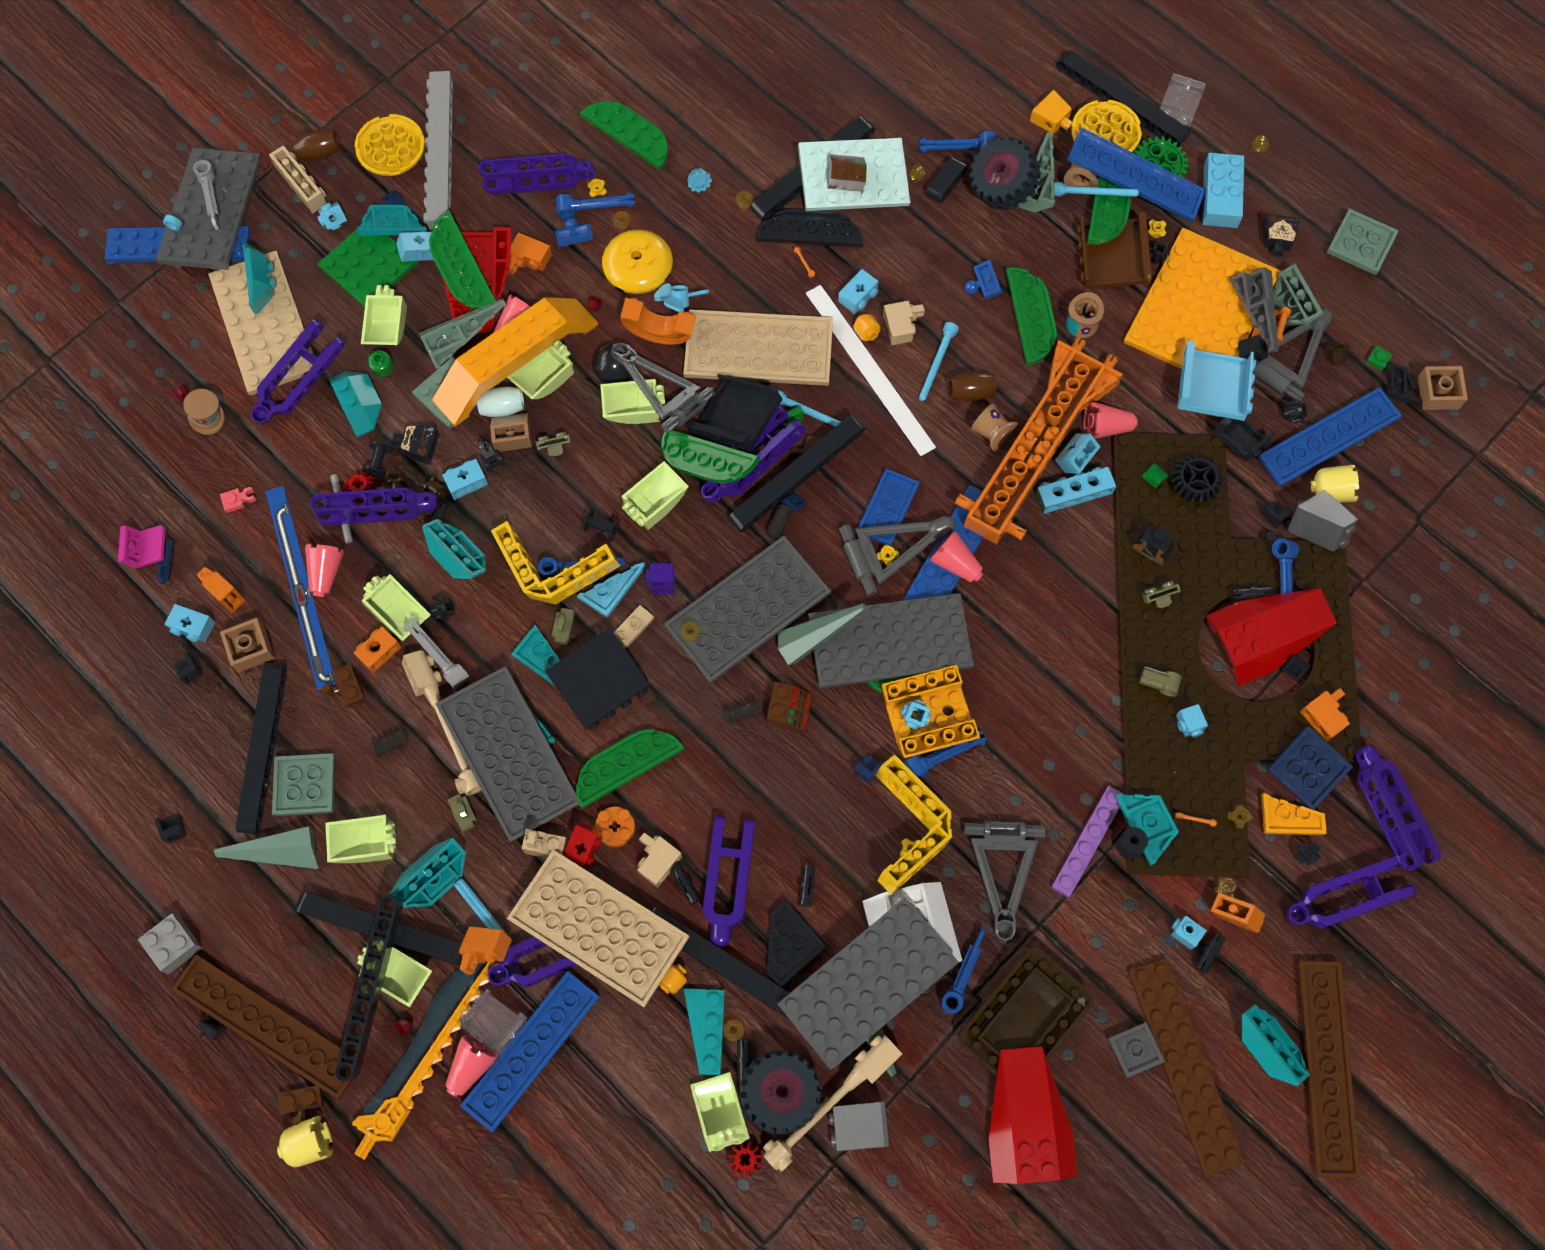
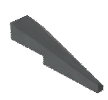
(1258, 299)

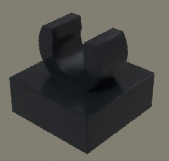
(1296, 667)
(211, 1027)

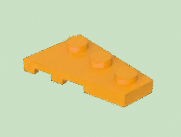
(1286, 818)

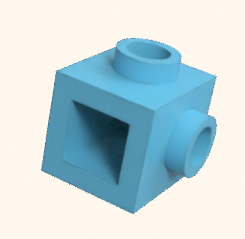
(331, 209)
(923, 714)

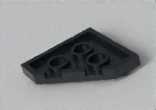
(790, 945)

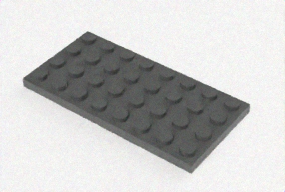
(197, 240)
(748, 608)
(895, 642)
(508, 754)
(867, 983)

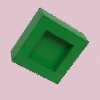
(1379, 358)
(795, 414)

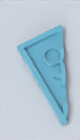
(607, 595)

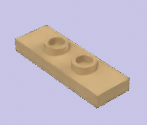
(633, 626)

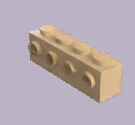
(297, 178)

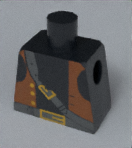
(1154, 544)

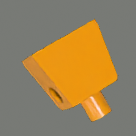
(1052, 113)

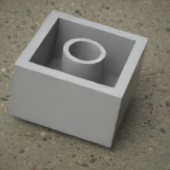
(170, 943)

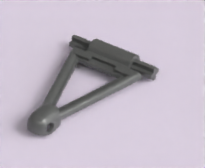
(1278, 375)
(681, 407)
(863, 556)
(1007, 837)

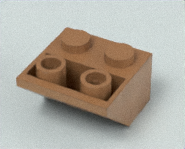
(511, 432)

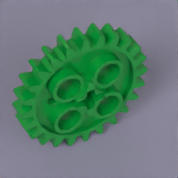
(1164, 150)

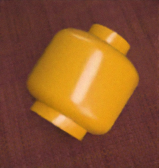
(867, 327)
(674, 979)

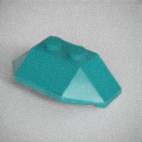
(259, 278)
(357, 400)
(454, 550)
(431, 875)
(1272, 1047)

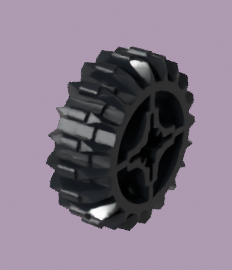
(1197, 468)

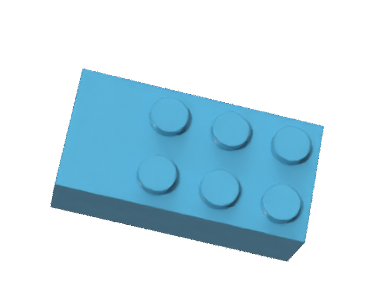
(1223, 190)

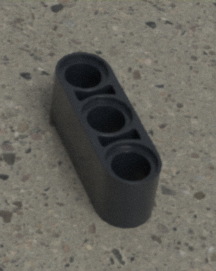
(946, 179)

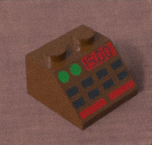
(846, 172)
(789, 707)

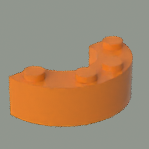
(654, 327)

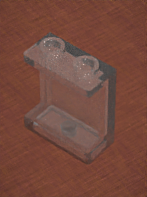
(1182, 98)
(492, 1022)

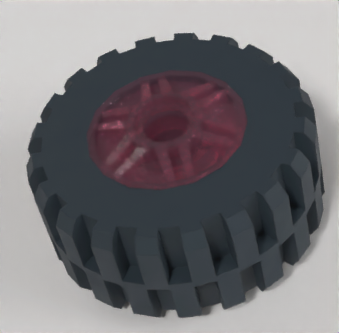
(1005, 173)
(800, 1092)

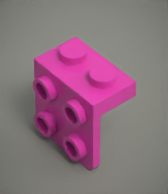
(141, 547)

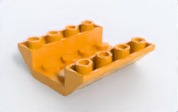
(938, 690)

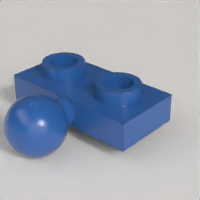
(573, 233)
(986, 280)

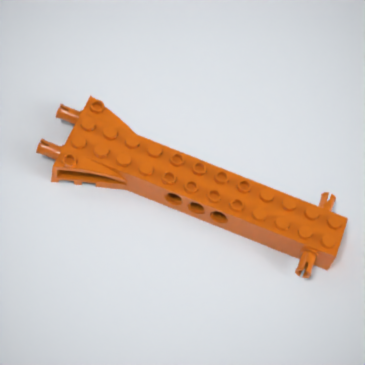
(1072, 385)

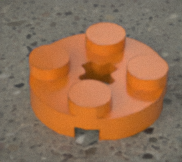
(623, 834)

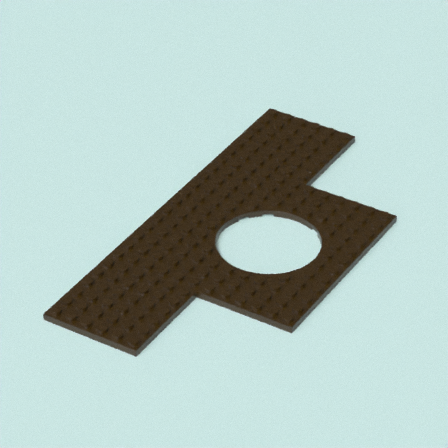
(1206, 772)

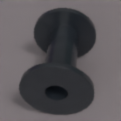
(380, 450)
(609, 528)
(1132, 843)

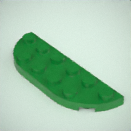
(629, 130)
(1108, 215)
(458, 264)
(1032, 314)
(706, 458)
(624, 763)

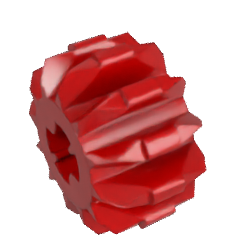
(363, 480)
(738, 1160)

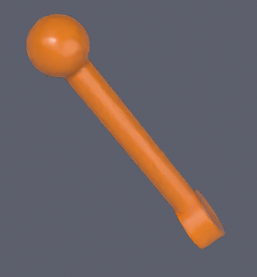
(811, 273)
(1212, 822)

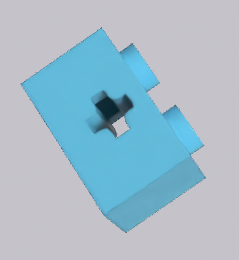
(414, 246)
(858, 291)
(1077, 453)
(474, 479)
(189, 623)

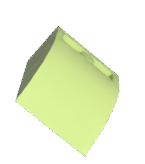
(384, 317)
(544, 372)
(627, 403)
(654, 496)
(392, 605)
(360, 840)
(403, 975)
(719, 1112)

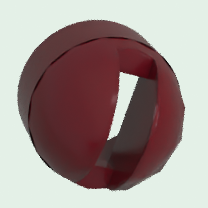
(594, 303)
(178, 393)
(404, 1026)

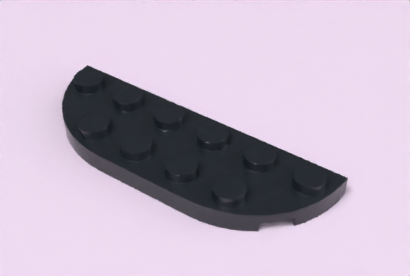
(811, 228)

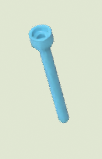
(1062, 189)
(949, 331)
(809, 411)

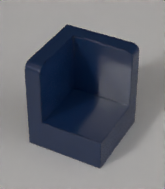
(868, 769)

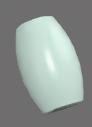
(501, 402)

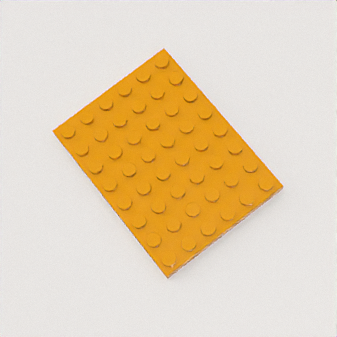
(1195, 301)

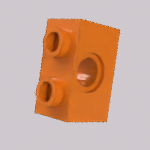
(375, 660)

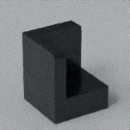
(1253, 344)
(1275, 514)
(187, 669)
(170, 828)

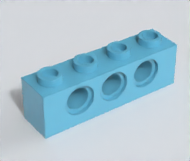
(1100, 476)

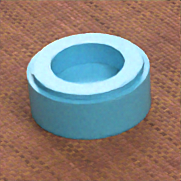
(172, 222)

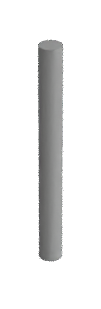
(345, 527)

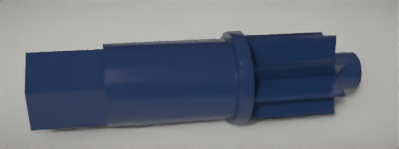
(164, 566)

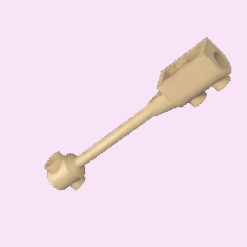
(425, 681)
(868, 1066)

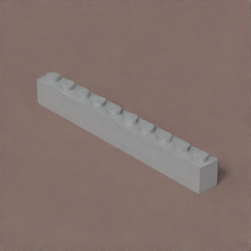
(439, 146)

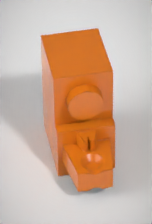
(529, 252)
(221, 589)
(1325, 716)
(1238, 912)
(483, 946)

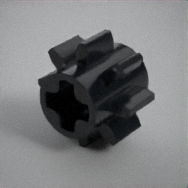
(1158, 252)
(1295, 411)
(443, 608)
(1308, 852)

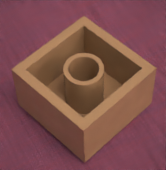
(1442, 387)
(247, 645)

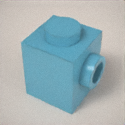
(1191, 721)
(1187, 932)

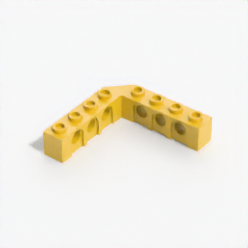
(560, 586)
(927, 809)

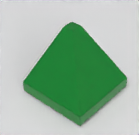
(1155, 476)

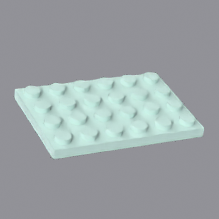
(885, 174)

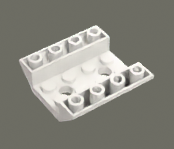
(929, 903)

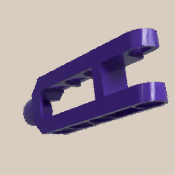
(511, 178)
(265, 407)
(775, 446)
(345, 511)
(1406, 835)
(1304, 913)
(722, 924)
(509, 970)

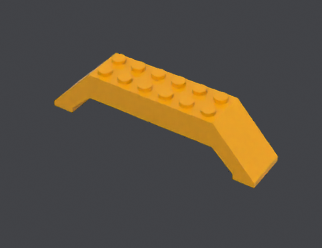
(507, 352)

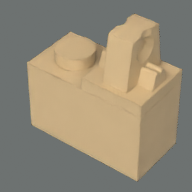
(899, 320)
(542, 844)
(660, 859)

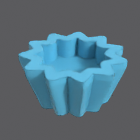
(699, 180)

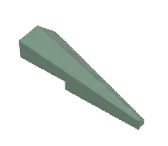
(1044, 193)
(449, 336)
(802, 639)
(287, 848)

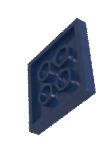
(1309, 768)

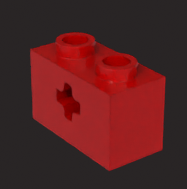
(585, 835)

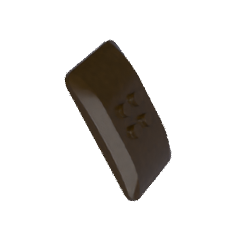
(1028, 1008)

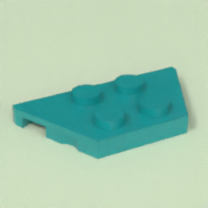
(389, 221)
(1153, 818)

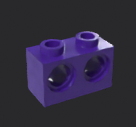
(661, 579)

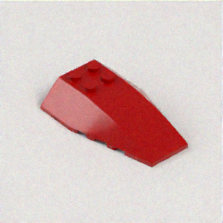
(493, 258)
(1270, 630)
(1029, 1124)

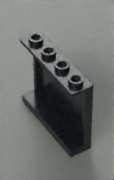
(737, 413)
(598, 679)

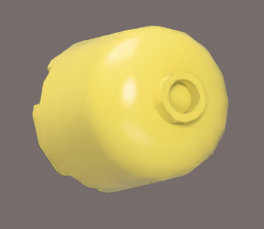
(1338, 482)
(305, 1143)

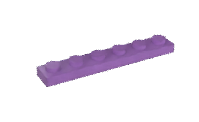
(1087, 843)

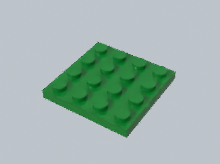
(364, 263)

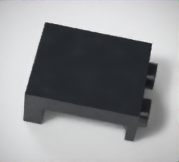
(1242, 438)

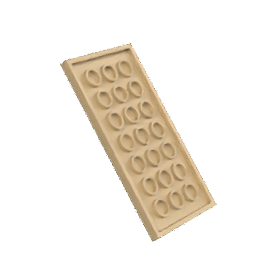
(262, 337)
(760, 347)
(598, 928)

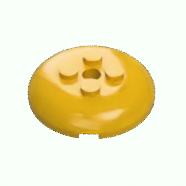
(1111, 118)
(389, 145)
(641, 274)

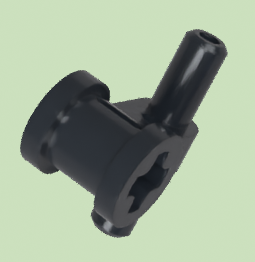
(489, 456)

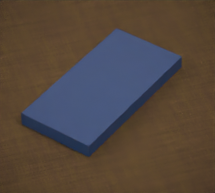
(889, 503)

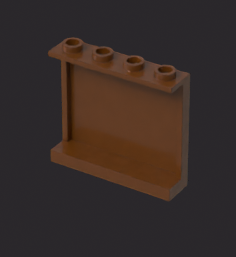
(1118, 261)

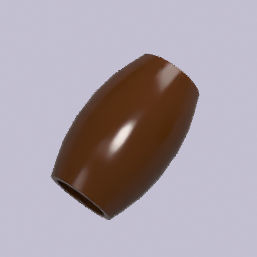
(316, 145)
(972, 386)

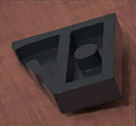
(1400, 384)

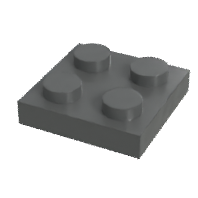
(1136, 1050)

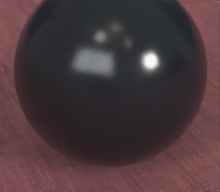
(607, 368)

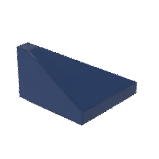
(393, 198)
(794, 502)

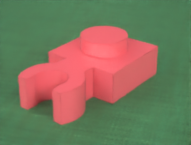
(235, 499)

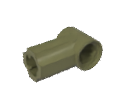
(1166, 683)

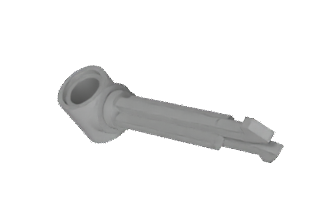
(206, 177)
(453, 673)

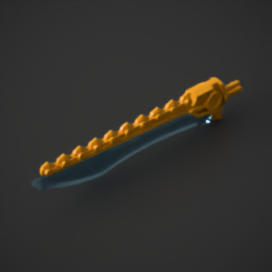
(393, 1112)

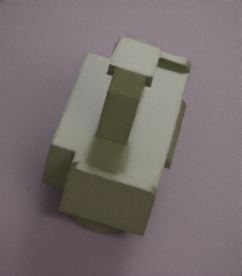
(553, 445)
(1161, 595)
(563, 626)
(462, 812)

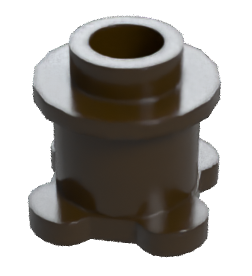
(1337, 353)
(397, 483)
(435, 487)

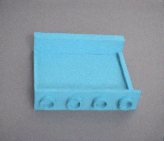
(1216, 383)

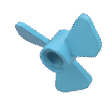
(676, 296)

